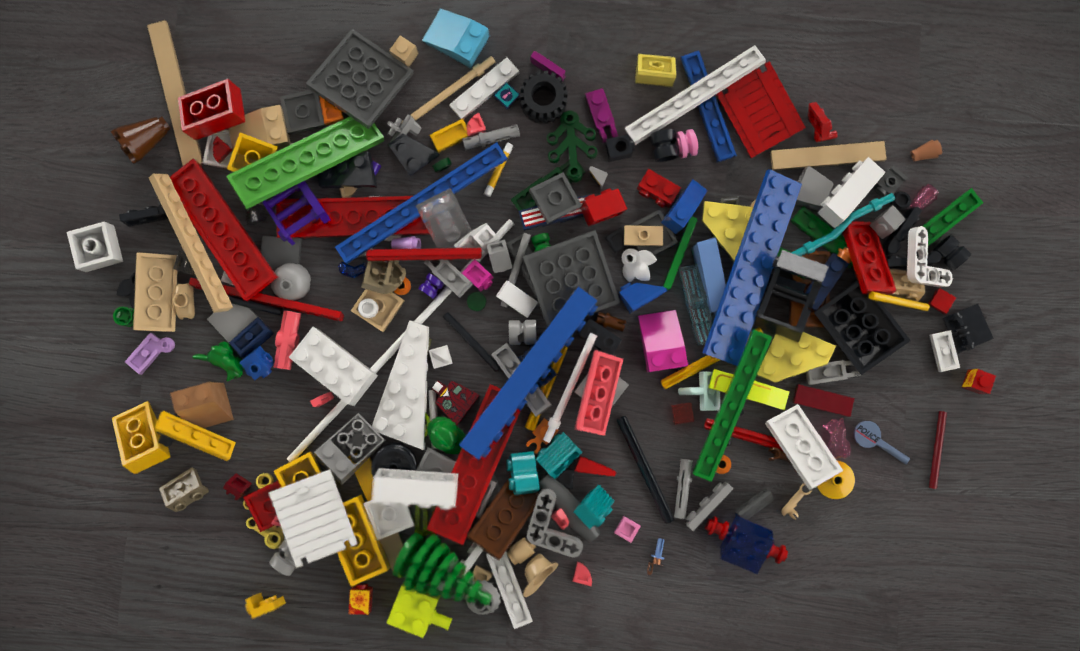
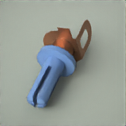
(657, 557)

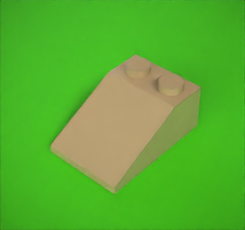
(263, 124)

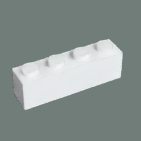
(851, 192)

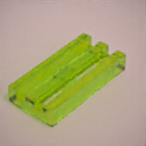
(424, 532)

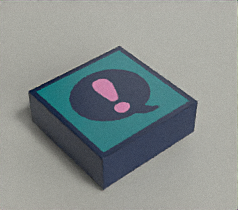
(507, 95)

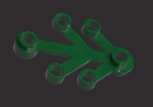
(571, 142)

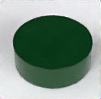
(442, 165)
(476, 301)

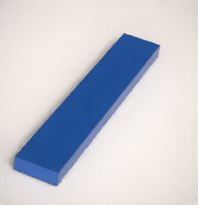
(709, 110)

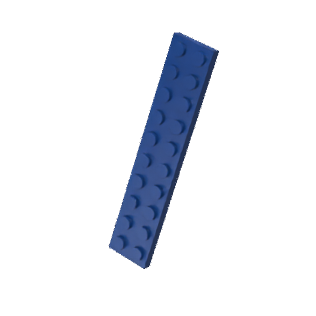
(752, 267)

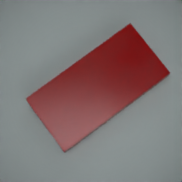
(868, 258)

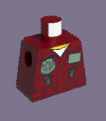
(454, 400)

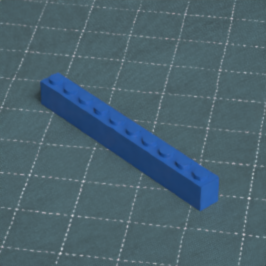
(528, 373)

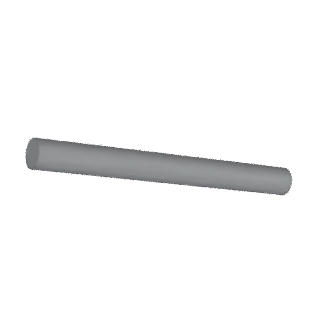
(518, 262)

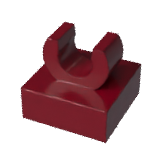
(237, 486)

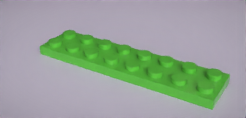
(302, 160)

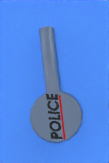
(868, 435)

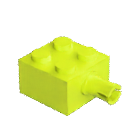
(416, 612)

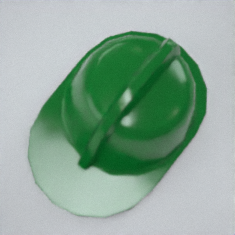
(445, 435)

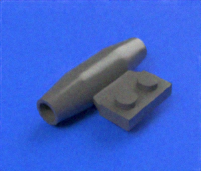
(568, 504)

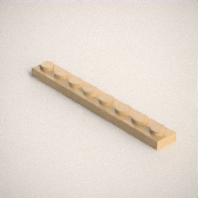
(190, 242)

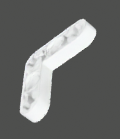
(917, 268)

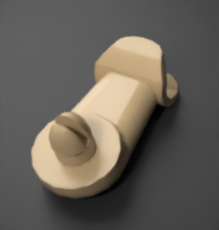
(792, 503)

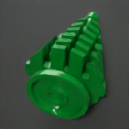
(436, 571)

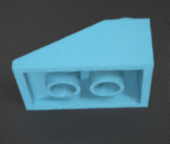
(457, 37)

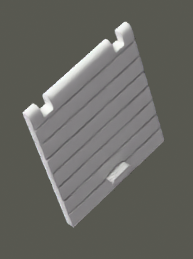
(313, 518)

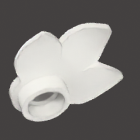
(639, 266)

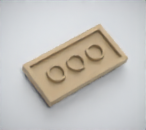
(154, 292)

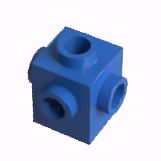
(257, 363)

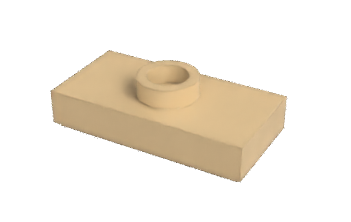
(643, 235)

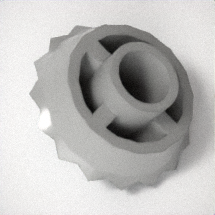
(479, 608)

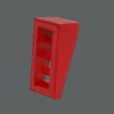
(588, 466)

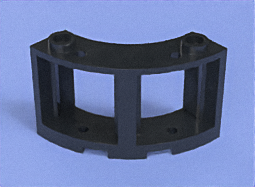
(801, 267)

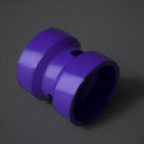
(428, 289)

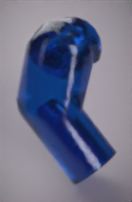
(350, 271)

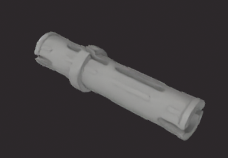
(483, 139)
(683, 488)

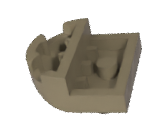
(383, 276)

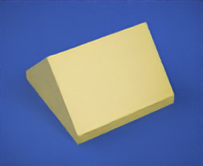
(655, 70)

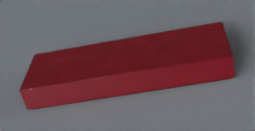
(823, 400)

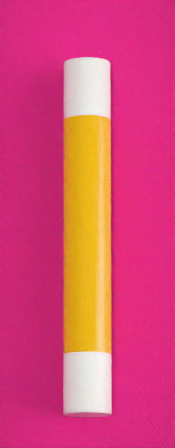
(497, 171)

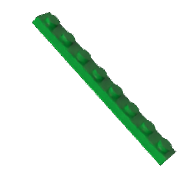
(732, 405)

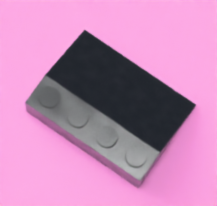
(861, 327)

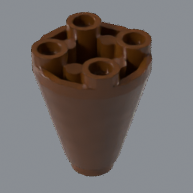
(140, 137)

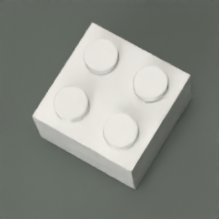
(94, 246)

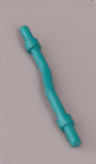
(873, 205)

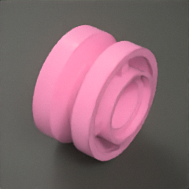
(687, 143)

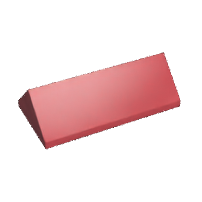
(599, 393)

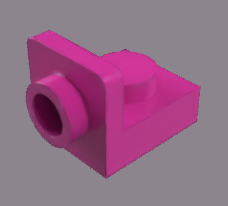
(478, 275)

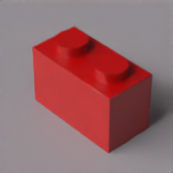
(603, 207)

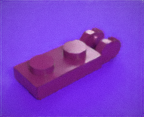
(601, 113)

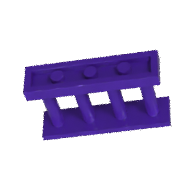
(307, 198)

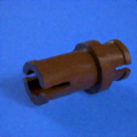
(610, 321)

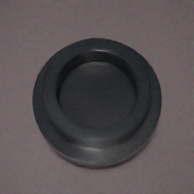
(902, 200)

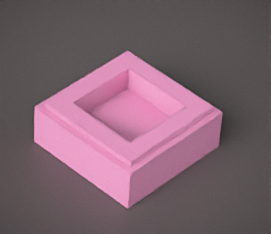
(627, 529)

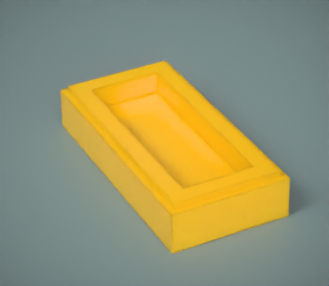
(449, 135)

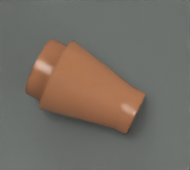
(927, 151)

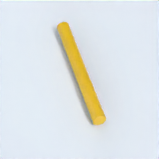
(899, 301)

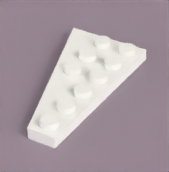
(405, 395)

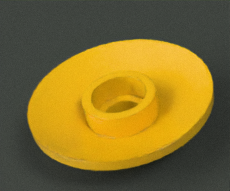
(843, 488)

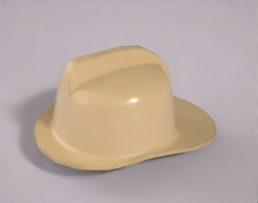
(536, 573)

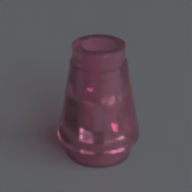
(925, 196)

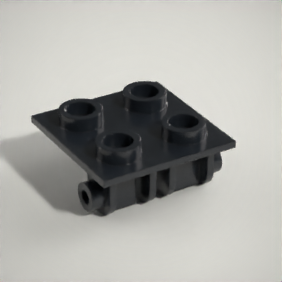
(968, 328)

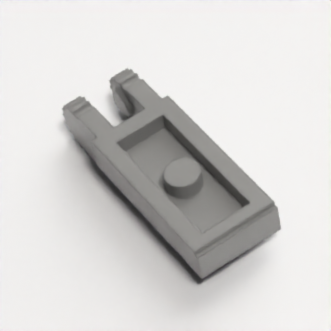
(450, 277)
(832, 372)

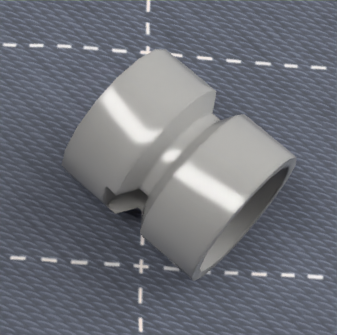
(522, 332)
(283, 560)

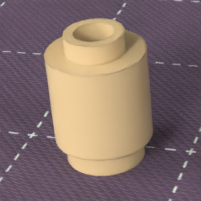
(521, 551)

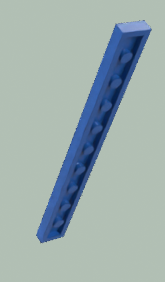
(408, 212)

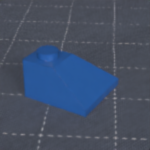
(639, 294)

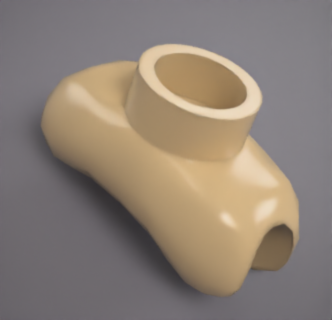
(184, 301)

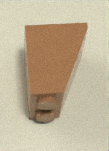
(203, 404)

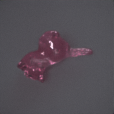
(838, 444)

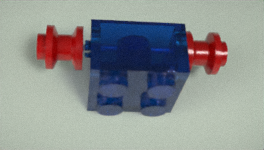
(746, 543)

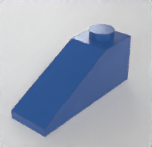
(684, 207)

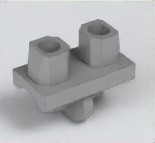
(409, 124)

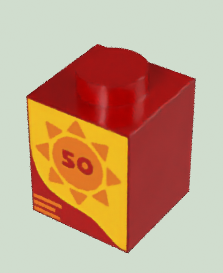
(978, 381)
(360, 599)

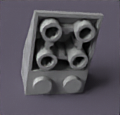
(354, 437)

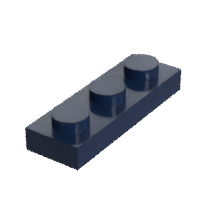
(834, 271)

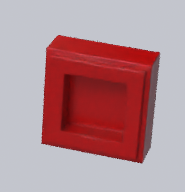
(942, 301)

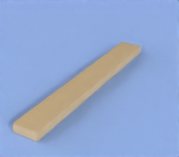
(172, 87)

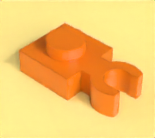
(540, 432)

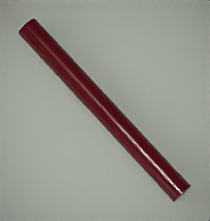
(937, 449)

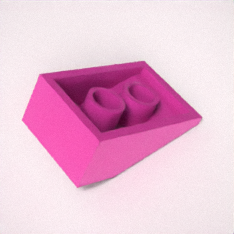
(662, 341)

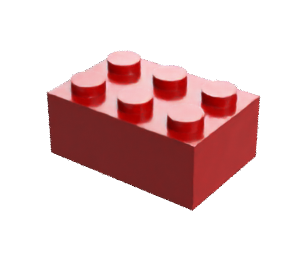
(211, 109)

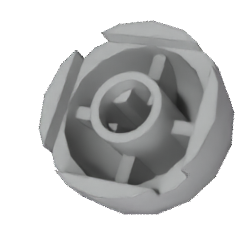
(292, 282)

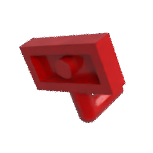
(820, 123)

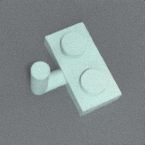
(708, 397)

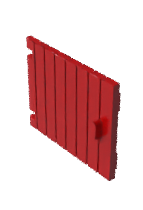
(759, 109)

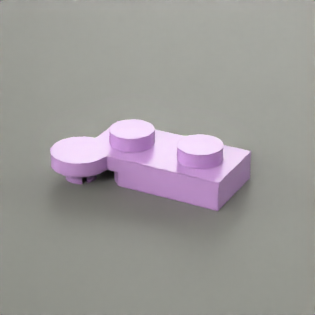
(148, 351)

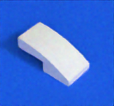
(477, 238)

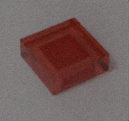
(682, 413)

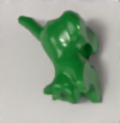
(223, 357)

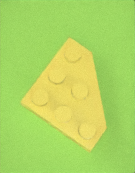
(727, 224)
(791, 358)

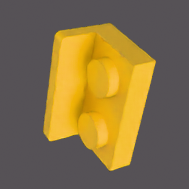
(257, 605)

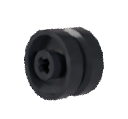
(394, 454)

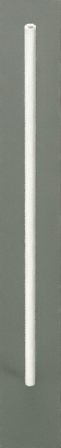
(388, 354)

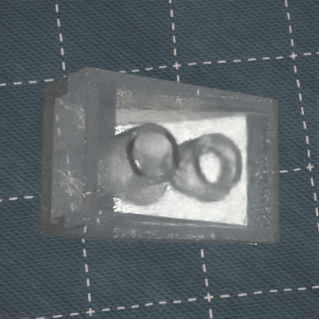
(444, 219)

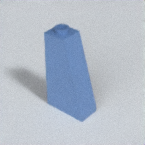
(709, 264)

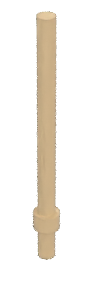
(477, 70)

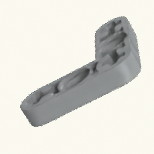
(546, 533)

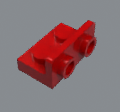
(658, 188)

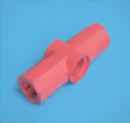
(287, 339)

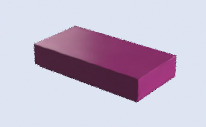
(546, 65)

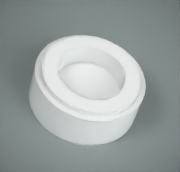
(368, 308)

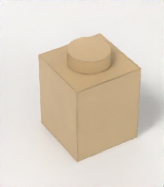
(404, 51)

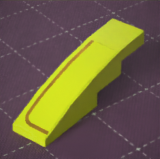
(759, 391)

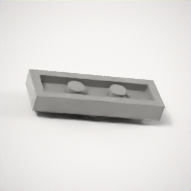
(708, 505)

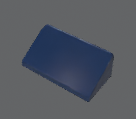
(251, 337)

